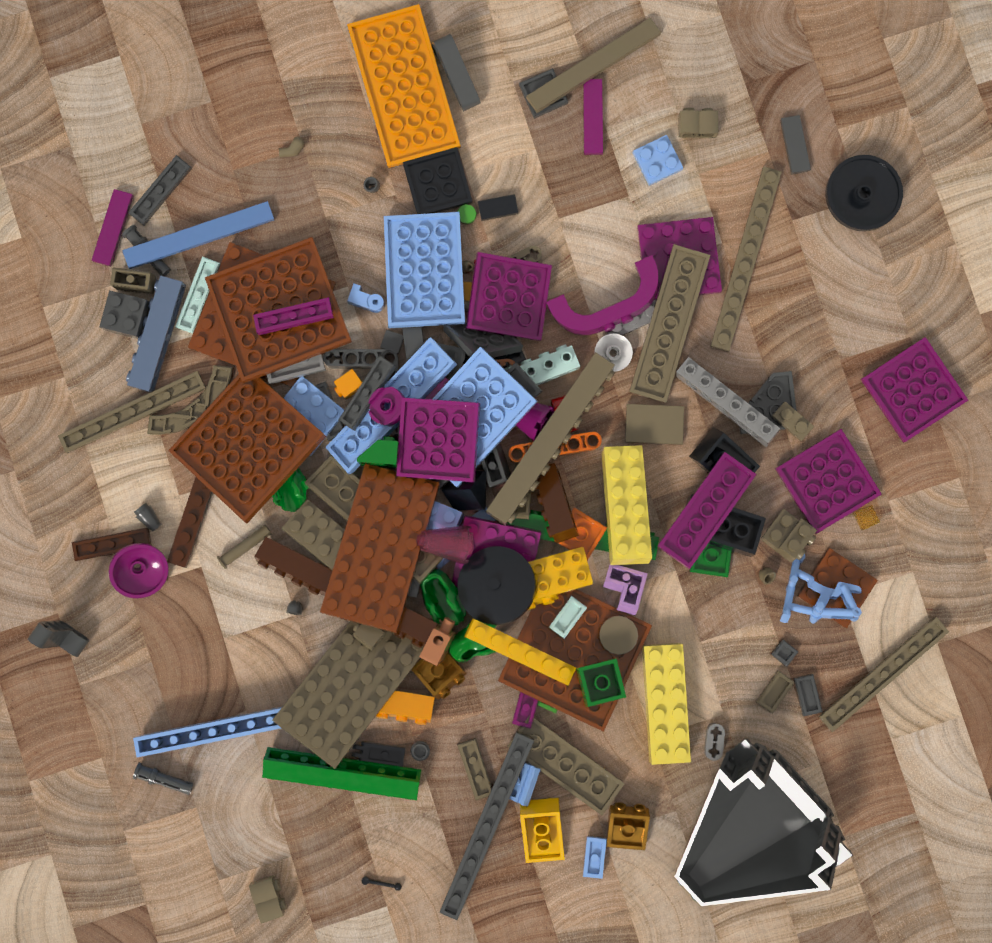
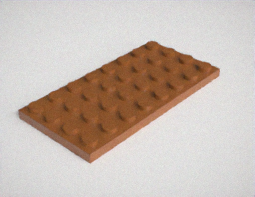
(379, 548)

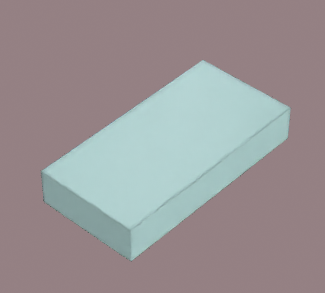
(567, 617)

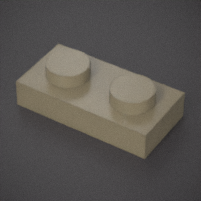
(792, 421)

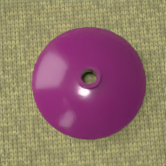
(138, 581)

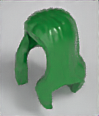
(292, 492)
(442, 597)
(464, 649)

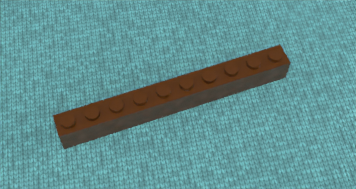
(316, 578)

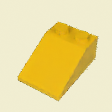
(542, 830)

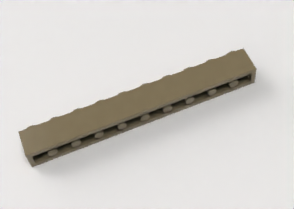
(550, 439)

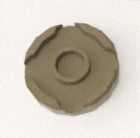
(618, 635)

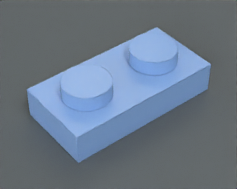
(594, 857)

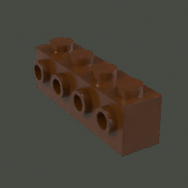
(556, 506)

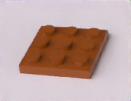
(835, 569)

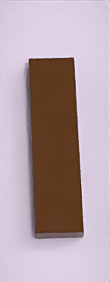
(109, 544)

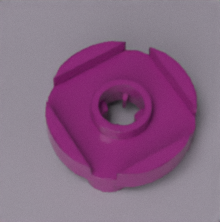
(377, 401)

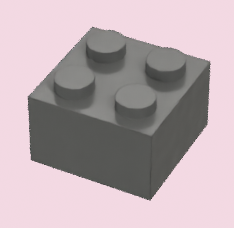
(124, 314)

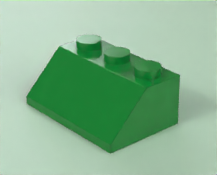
(381, 454)

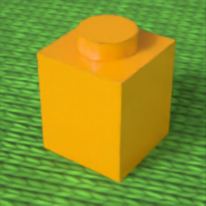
(347, 384)

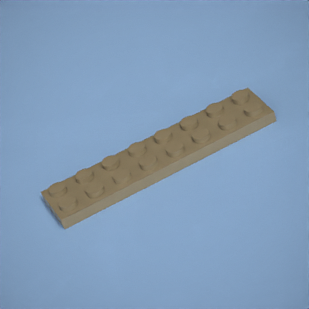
(669, 323)
(339, 490)

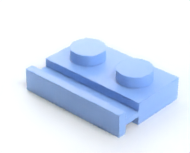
(525, 784)

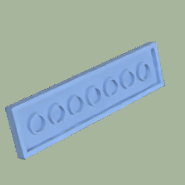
(414, 380)

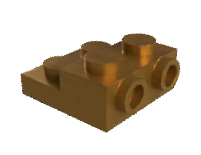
(440, 678)
(627, 826)

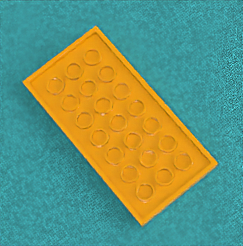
(403, 85)

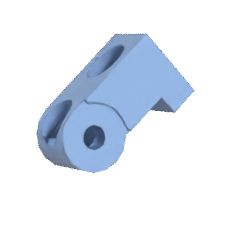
(372, 303)

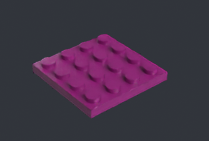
(694, 234)
(508, 296)
(914, 389)
(438, 439)
(828, 481)
(492, 533)

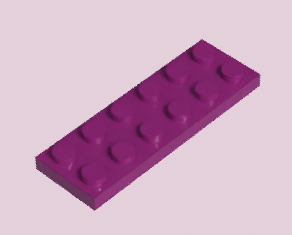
(706, 510)

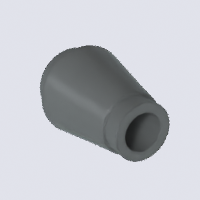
(148, 517)

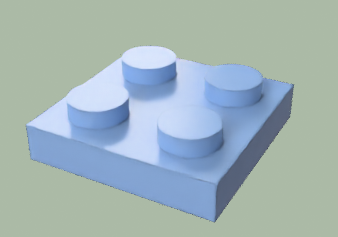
(657, 160)

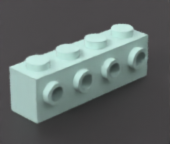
(551, 365)

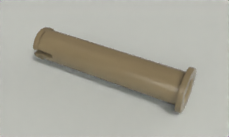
(244, 546)

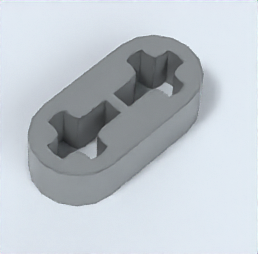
(719, 742)

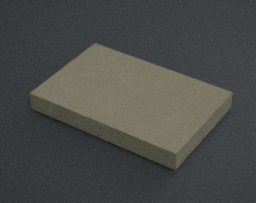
(654, 424)

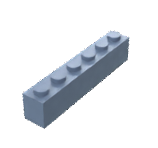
(156, 334)

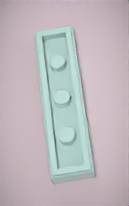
(196, 296)

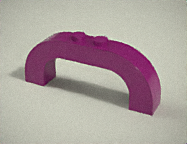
(618, 313)

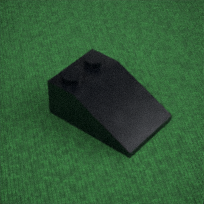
(713, 447)

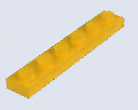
(520, 652)

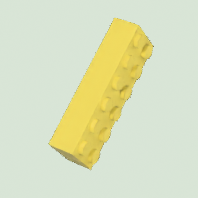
(626, 505)
(666, 703)

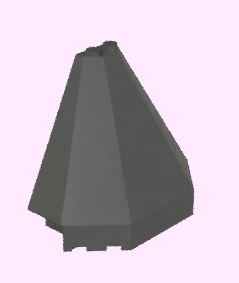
(760, 833)

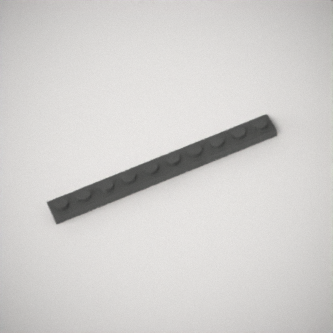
(486, 826)

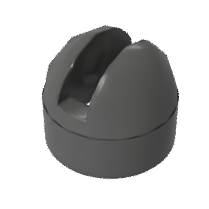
(370, 181)
(294, 608)

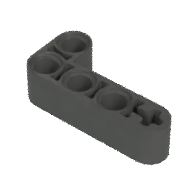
(456, 72)
(361, 355)
(58, 634)

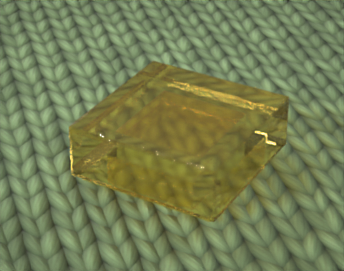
(866, 517)

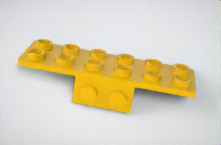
(559, 575)

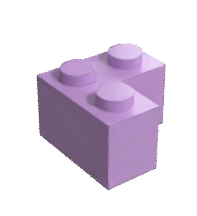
(628, 582)

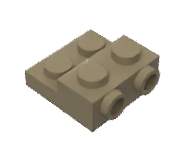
(789, 536)

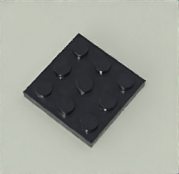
(437, 182)

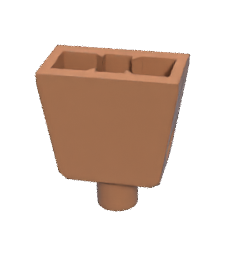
(435, 648)

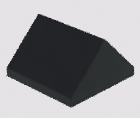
(469, 494)

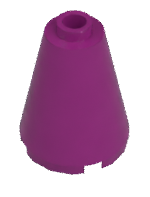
(535, 420)

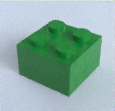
(601, 682)

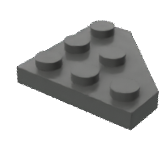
(492, 343)
(772, 394)

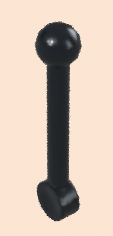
(365, 880)

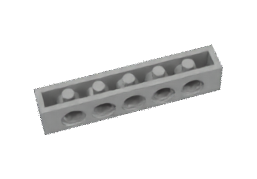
(727, 402)

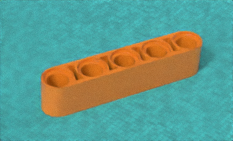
(565, 449)

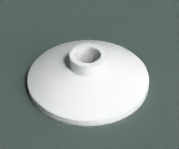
(620, 345)

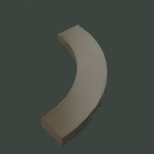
(183, 419)

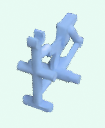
(819, 610)

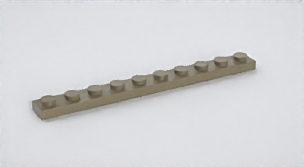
(745, 259)

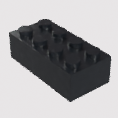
(739, 532)

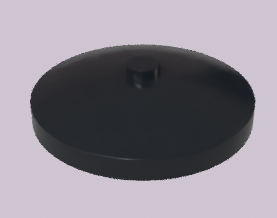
(864, 193)
(496, 585)

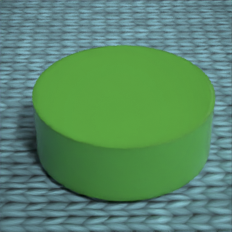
(467, 214)

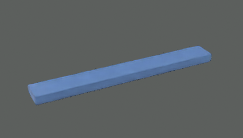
(198, 235)

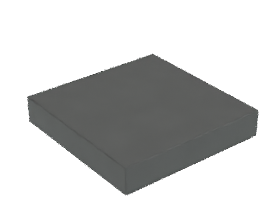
(536, 82)

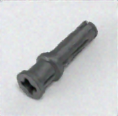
(136, 238)
(153, 777)

